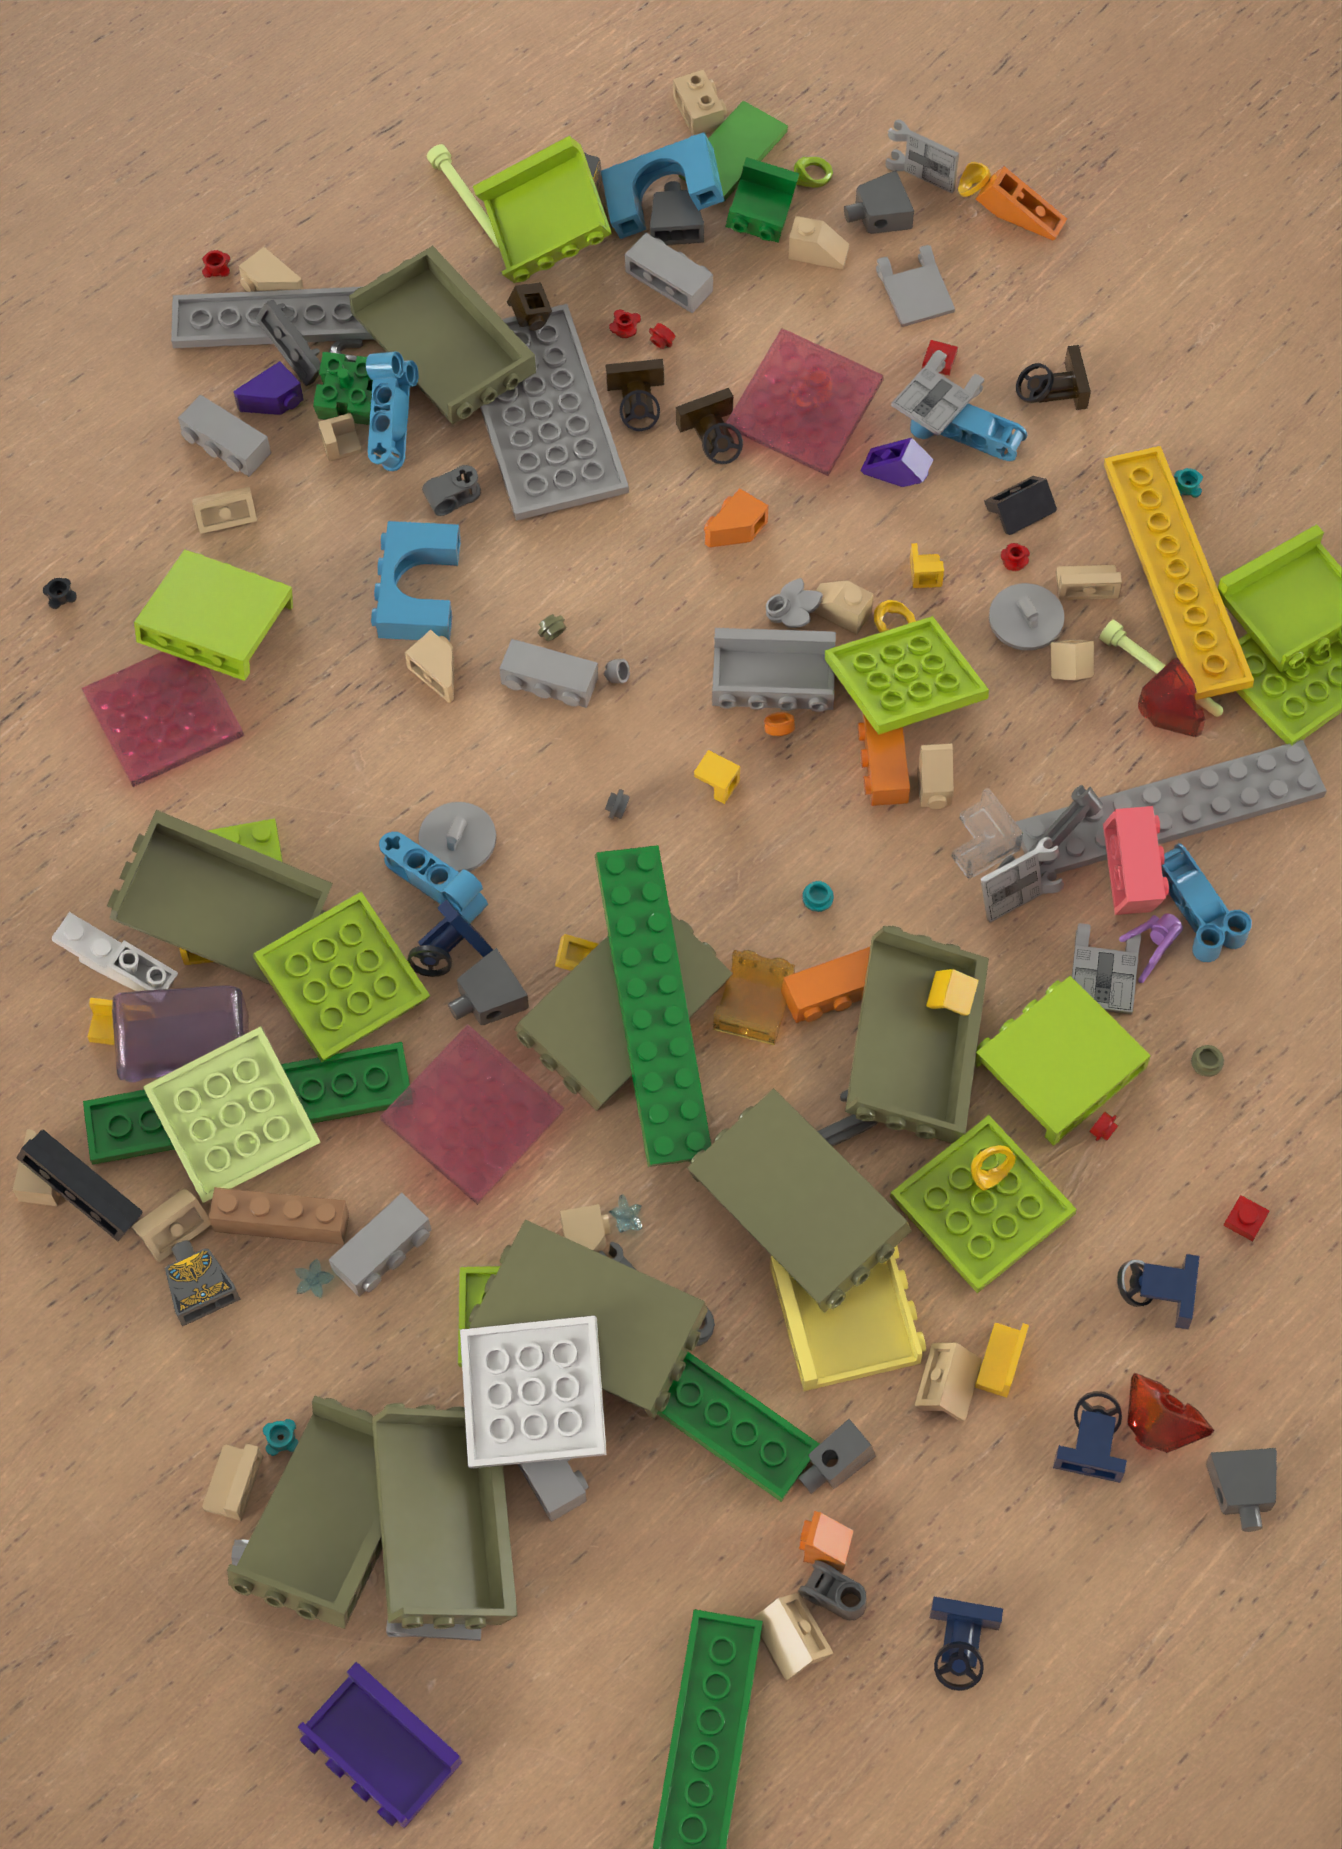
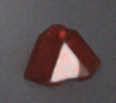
(1171, 702)
(1161, 1418)

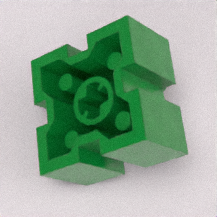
(344, 388)

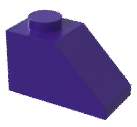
(270, 392)
(898, 463)

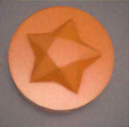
(779, 724)

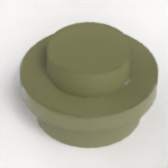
(552, 627)
(1207, 1060)

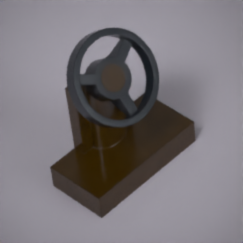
(636, 382)
(1058, 386)
(706, 418)

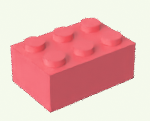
(1135, 860)

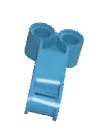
(390, 378)
(980, 431)
(460, 888)
(1203, 906)

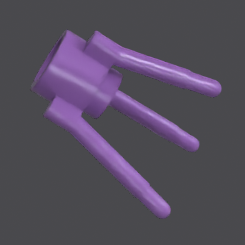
(1162, 933)

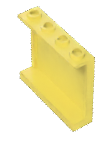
(860, 1336)

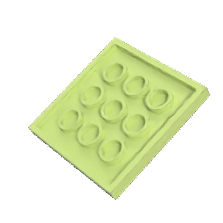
(232, 1114)

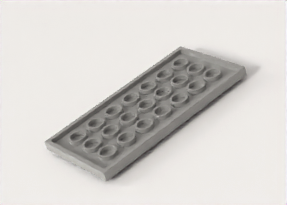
(553, 427)

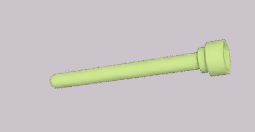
(441, 159)
(1115, 635)

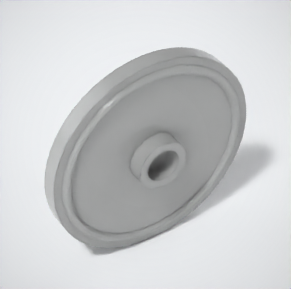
(1026, 616)
(459, 835)

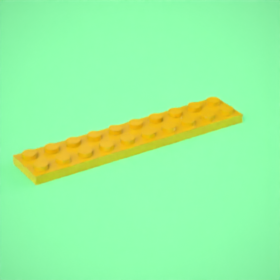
(1178, 572)

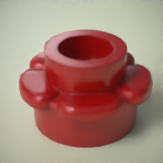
(661, 336)
(1015, 563)
(1104, 1127)

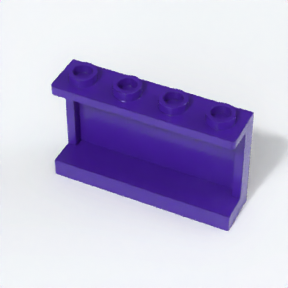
(380, 1747)

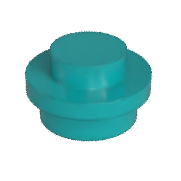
(818, 896)

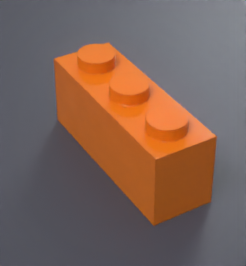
(885, 764)
(826, 986)

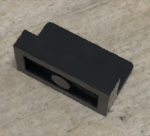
(1022, 504)

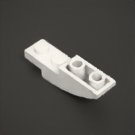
(112, 958)

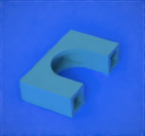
(629, 180)
(406, 547)

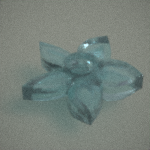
(626, 1215)
(313, 1279)

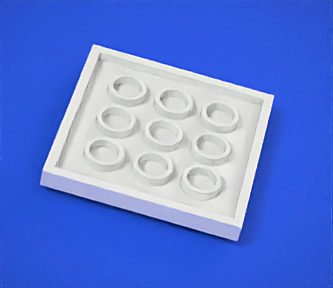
(532, 1392)

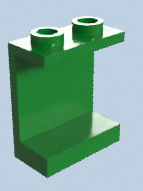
(762, 200)

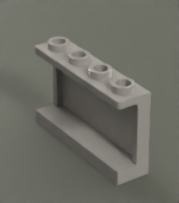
(772, 669)

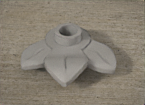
(793, 604)

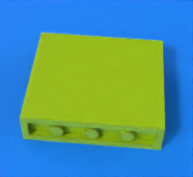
(544, 209)
(1288, 599)
(211, 613)
(1063, 1057)

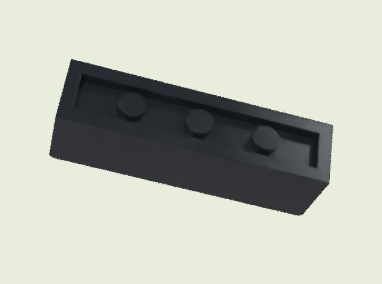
(79, 1184)

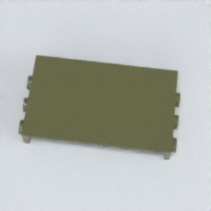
(447, 329)
(212, 894)
(581, 1020)
(910, 1059)
(800, 1199)
(640, 1320)
(320, 1523)
(440, 1523)

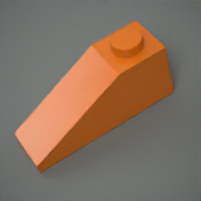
(1019, 204)

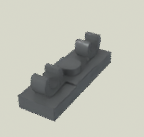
(289, 341)

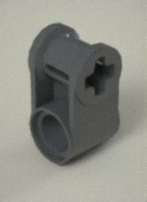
(450, 491)
(832, 1589)

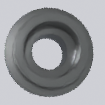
(617, 804)

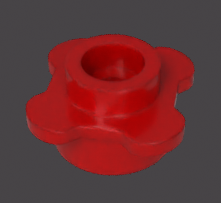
(215, 258)
(628, 329)

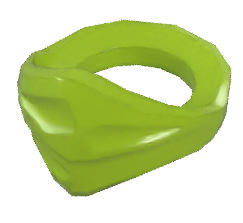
(804, 179)

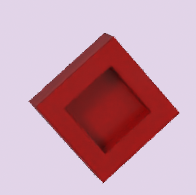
(949, 350)
(1246, 1218)

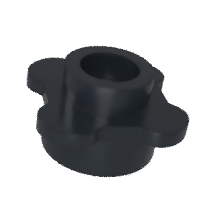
(56, 586)

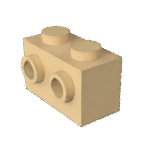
(699, 102)

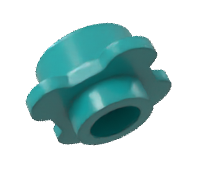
(1189, 476)
(277, 1428)

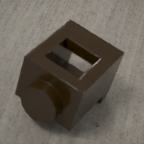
(530, 305)

